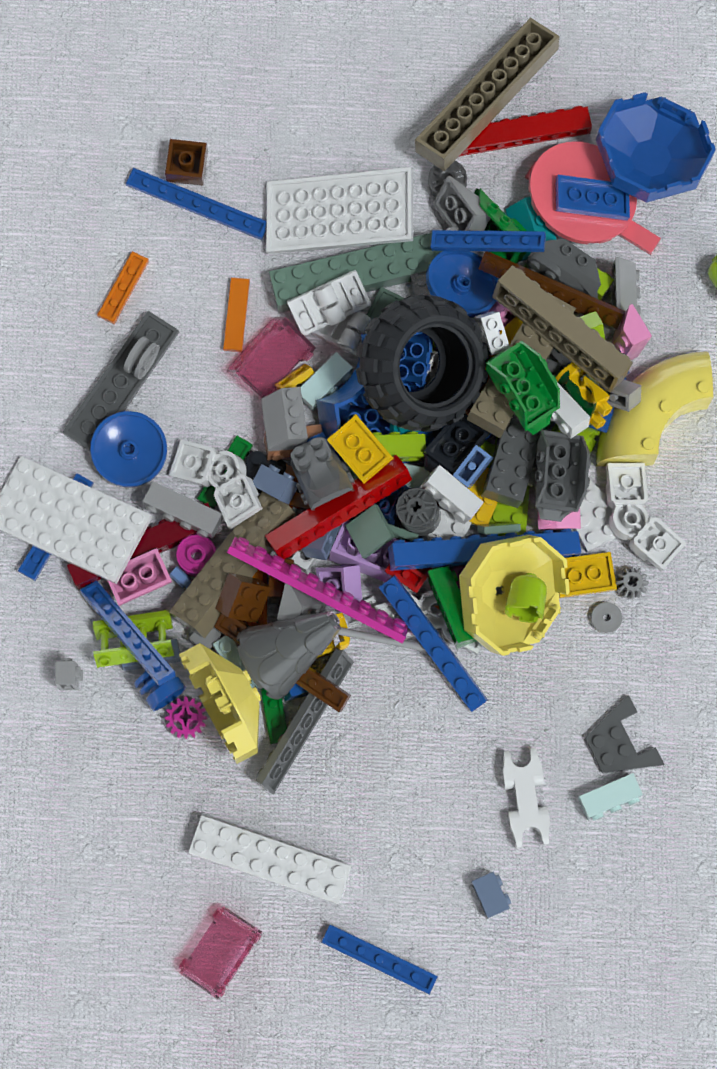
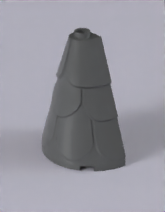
(285, 649)

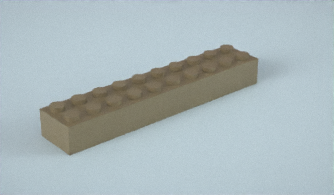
(487, 94)

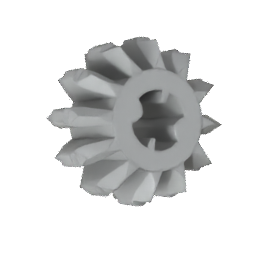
(624, 580)

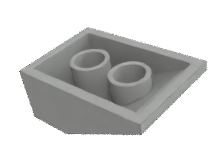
(460, 207)

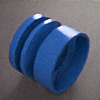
(162, 694)

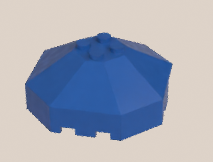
(654, 147)

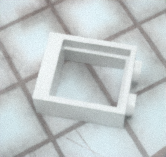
(490, 325)

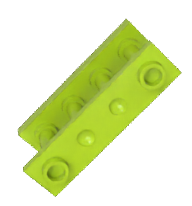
(146, 622)

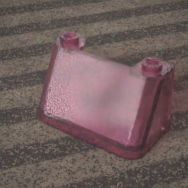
(271, 357)
(220, 952)

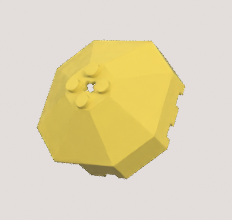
(496, 566)
(227, 699)

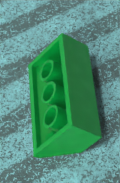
(449, 601)

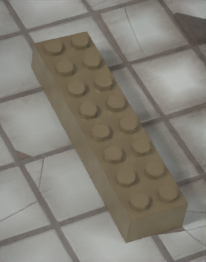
(562, 329)
(492, 407)
(198, 602)

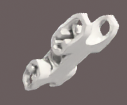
(528, 813)

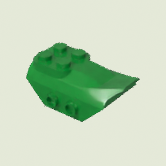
(500, 222)
(527, 385)

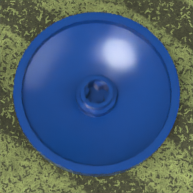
(458, 279)
(128, 449)

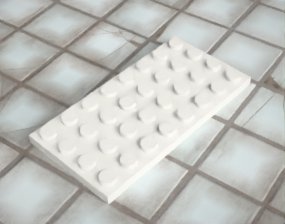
(340, 211)
(70, 520)

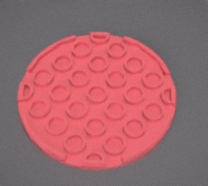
(574, 160)

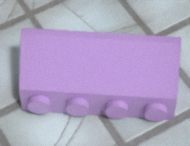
(346, 553)

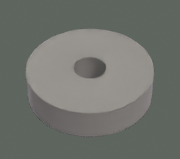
(600, 624)

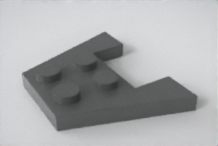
(613, 746)

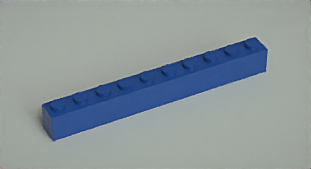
(458, 551)

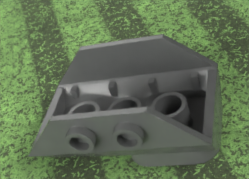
(566, 265)
(320, 472)
(561, 474)

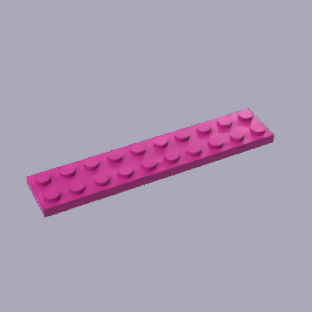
(317, 589)

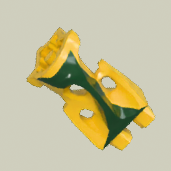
(592, 403)

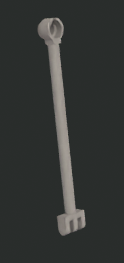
(380, 639)

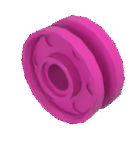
(192, 545)

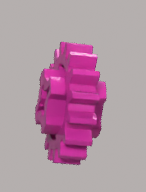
(195, 718)

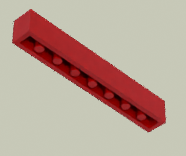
(531, 130)
(315, 524)

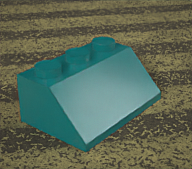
(527, 217)

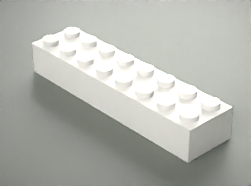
(270, 860)

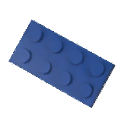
(591, 198)

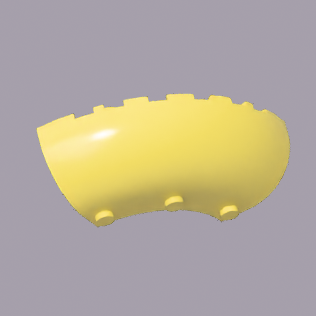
(667, 392)

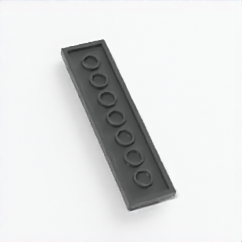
(117, 387)
(301, 725)

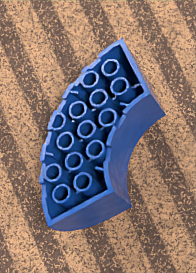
(349, 399)

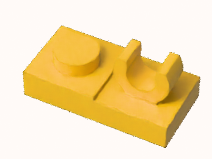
(298, 376)

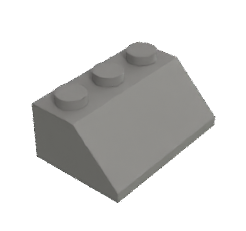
(624, 285)
(284, 419)
(298, 603)

